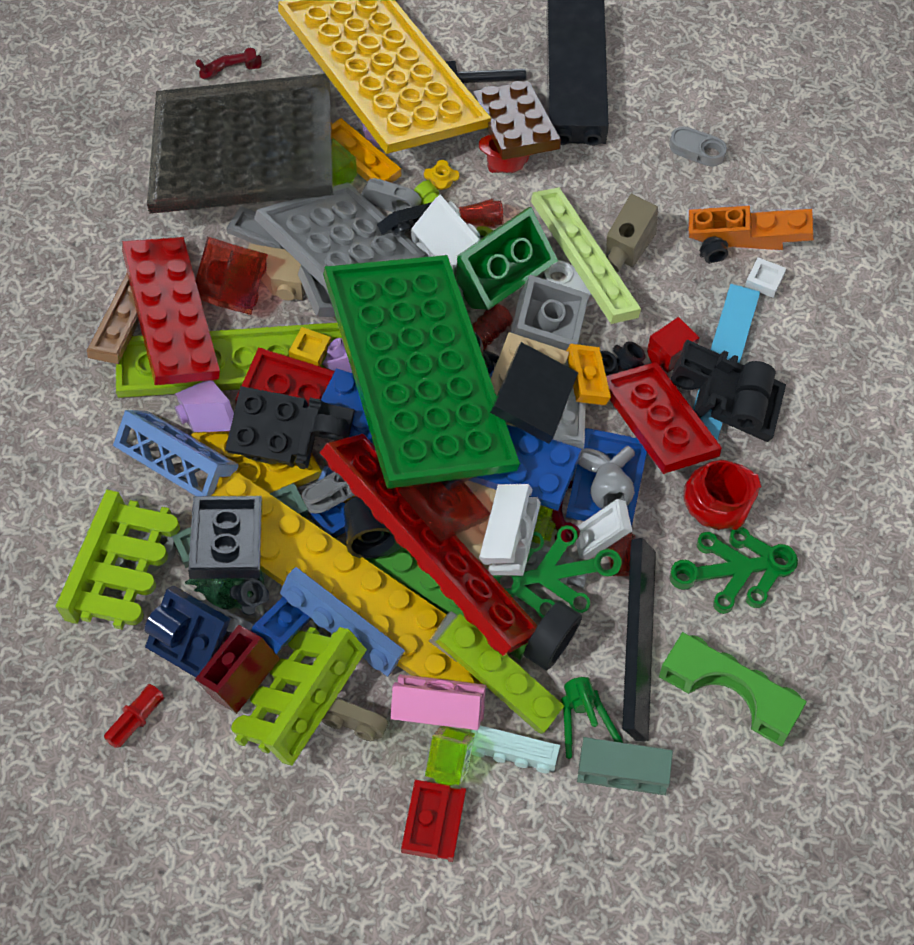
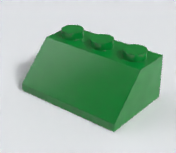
(504, 261)

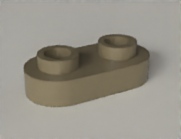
(364, 722)

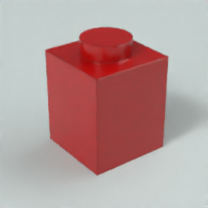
(667, 343)

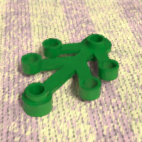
(737, 566)
(548, 574)

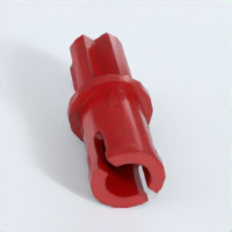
(134, 716)

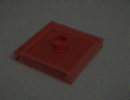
(444, 510)

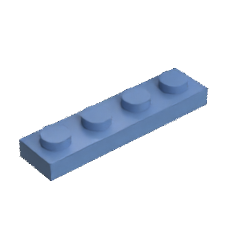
(332, 613)

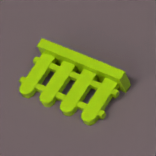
(97, 558)
(307, 706)

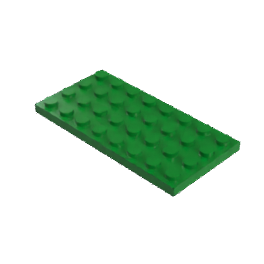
(419, 371)

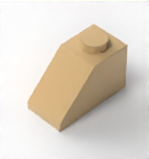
(281, 273)

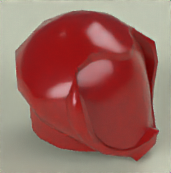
(733, 491)

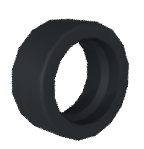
(552, 635)

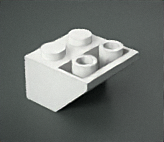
(443, 231)

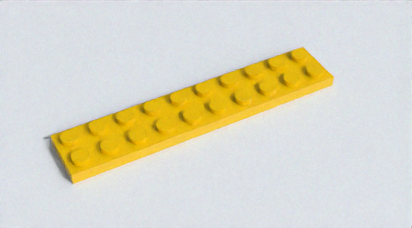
(381, 600)

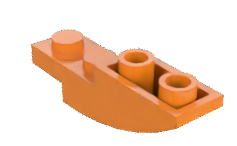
(750, 229)

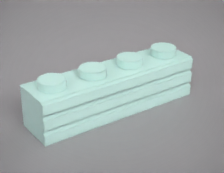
(515, 748)

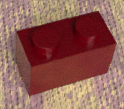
(237, 669)

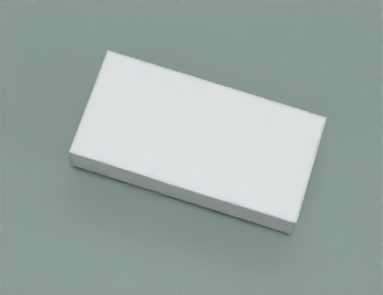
(603, 529)

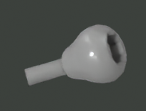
(610, 479)

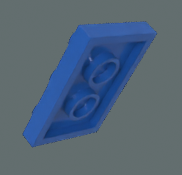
(581, 503)

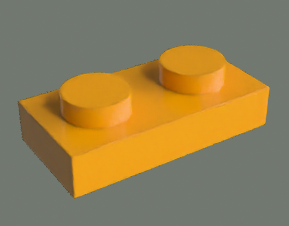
(591, 379)

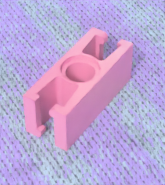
(438, 702)

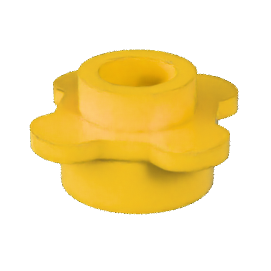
(441, 181)

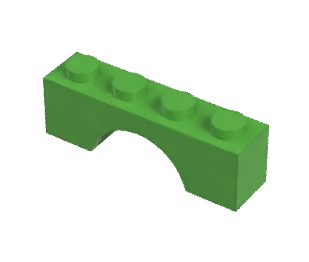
(695, 665)

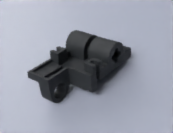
(736, 393)
(283, 427)

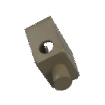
(631, 232)

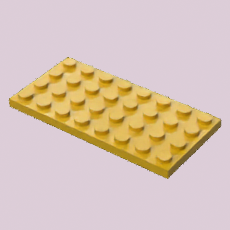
(385, 70)

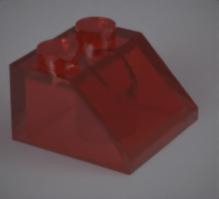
(230, 275)

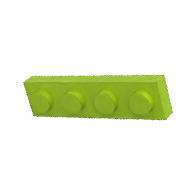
(500, 674)

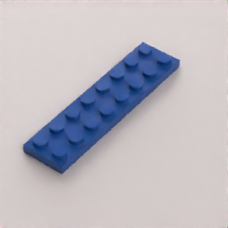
(542, 465)

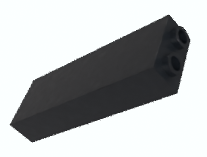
(577, 71)

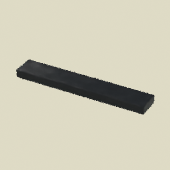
(639, 640)

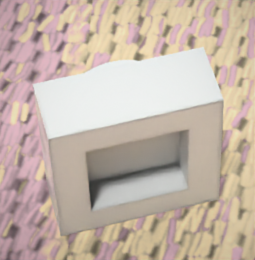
(765, 277)

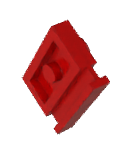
(433, 820)

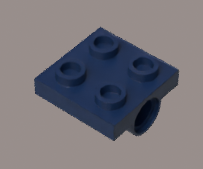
(185, 631)

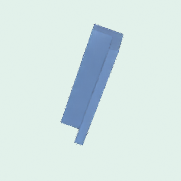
(180, 444)

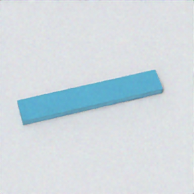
(732, 334)

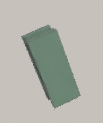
(625, 766)

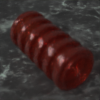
(492, 324)

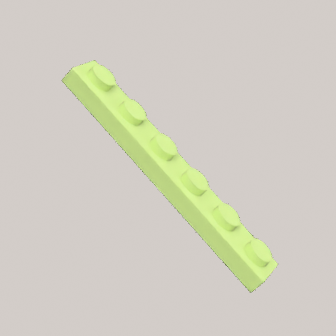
(585, 256)

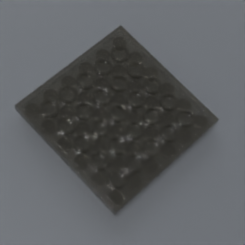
(241, 144)

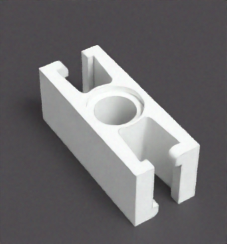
(510, 529)

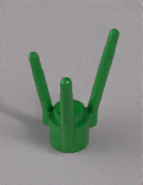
(583, 699)

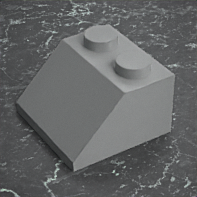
(549, 313)

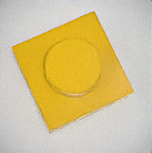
(310, 346)

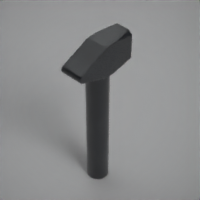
(488, 75)

